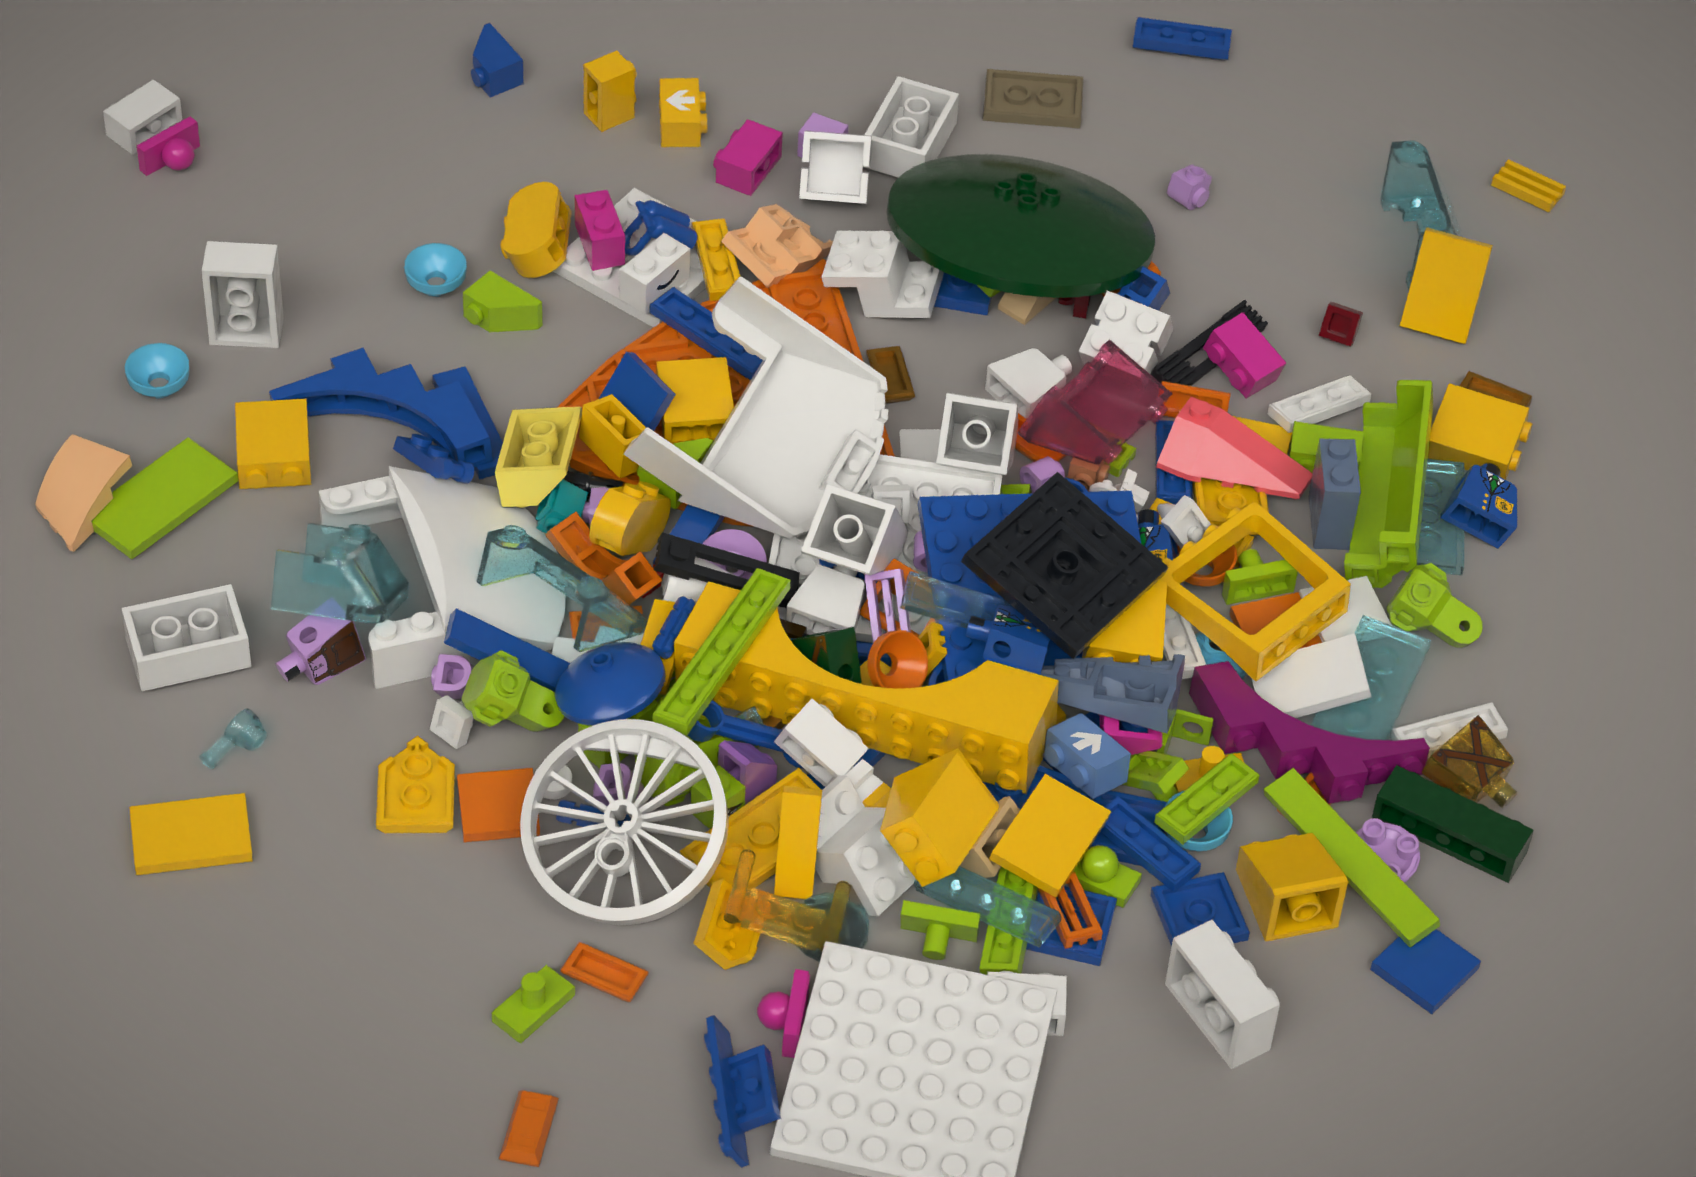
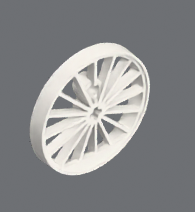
(640, 739)

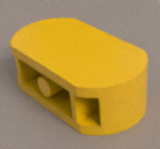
(536, 230)
(630, 518)

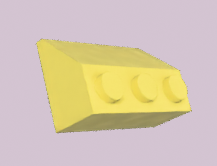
(535, 453)

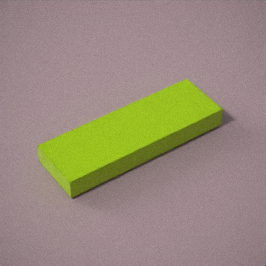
(1206, 798)

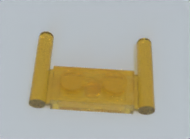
(780, 916)

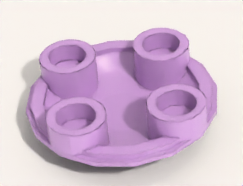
(1393, 845)

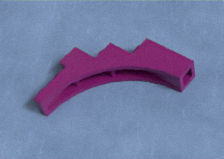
(1337, 761)

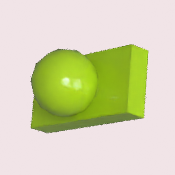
(1103, 874)

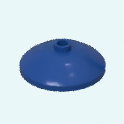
(610, 683)

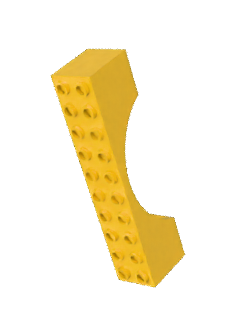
(989, 714)

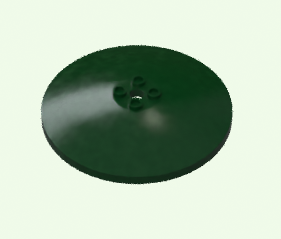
(1020, 225)

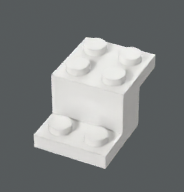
(883, 274)
(856, 850)

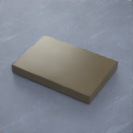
(1033, 98)

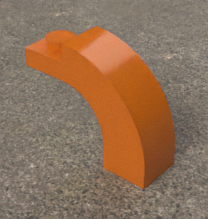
(625, 578)

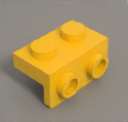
(720, 940)

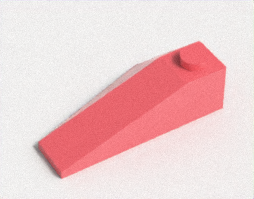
(1220, 447)

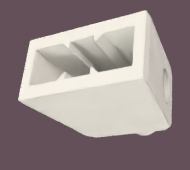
(1026, 378)
(827, 600)

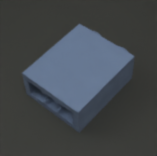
(1334, 494)

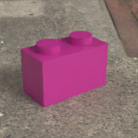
(748, 157)
(599, 230)
(1244, 355)

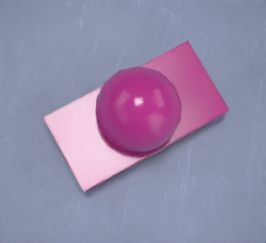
(170, 148)
(787, 1012)

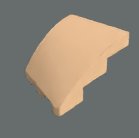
(775, 245)
(79, 487)

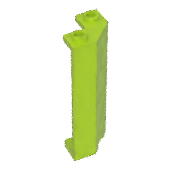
(1391, 484)

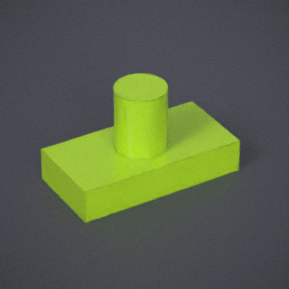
(1257, 579)
(1156, 773)
(939, 925)
(533, 1003)

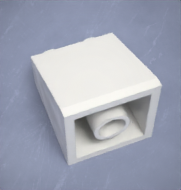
(978, 434)
(855, 532)

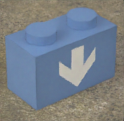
(1087, 755)

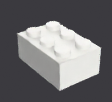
(911, 126)
(242, 294)
(186, 637)
(1222, 993)

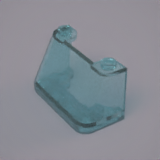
(1417, 192)

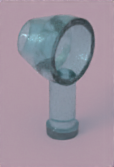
(243, 731)

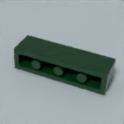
(1453, 823)

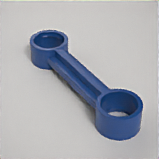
(737, 729)

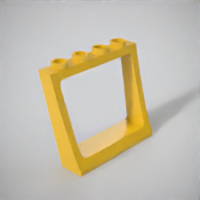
(1289, 631)

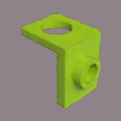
(1177, 729)

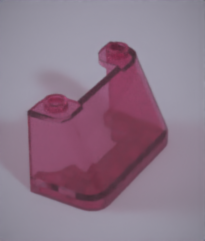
(1097, 408)

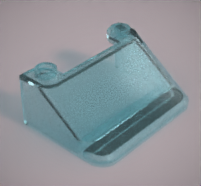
(604, 615)

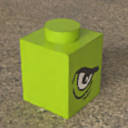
(733, 791)

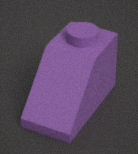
(749, 766)

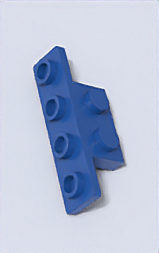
(743, 1090)

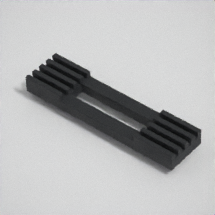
(1174, 367)
(678, 555)

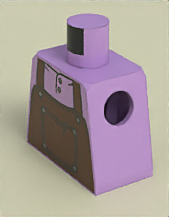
(321, 649)

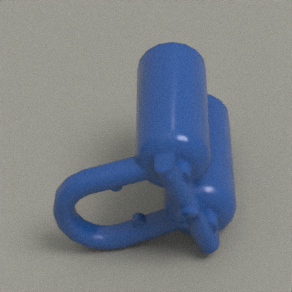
(659, 220)

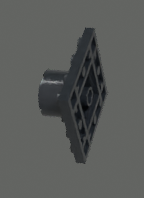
(1064, 565)

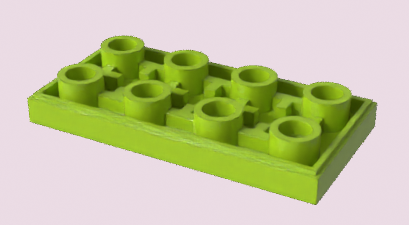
(162, 497)

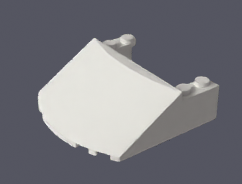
(799, 425)
(448, 535)

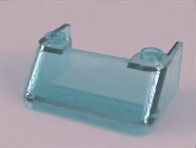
(339, 576)

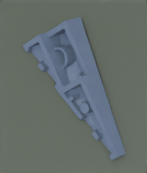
(1128, 691)

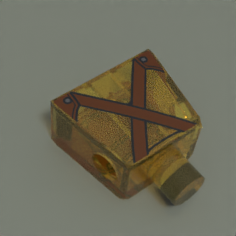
(1473, 765)

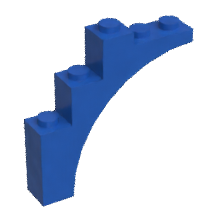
(399, 396)

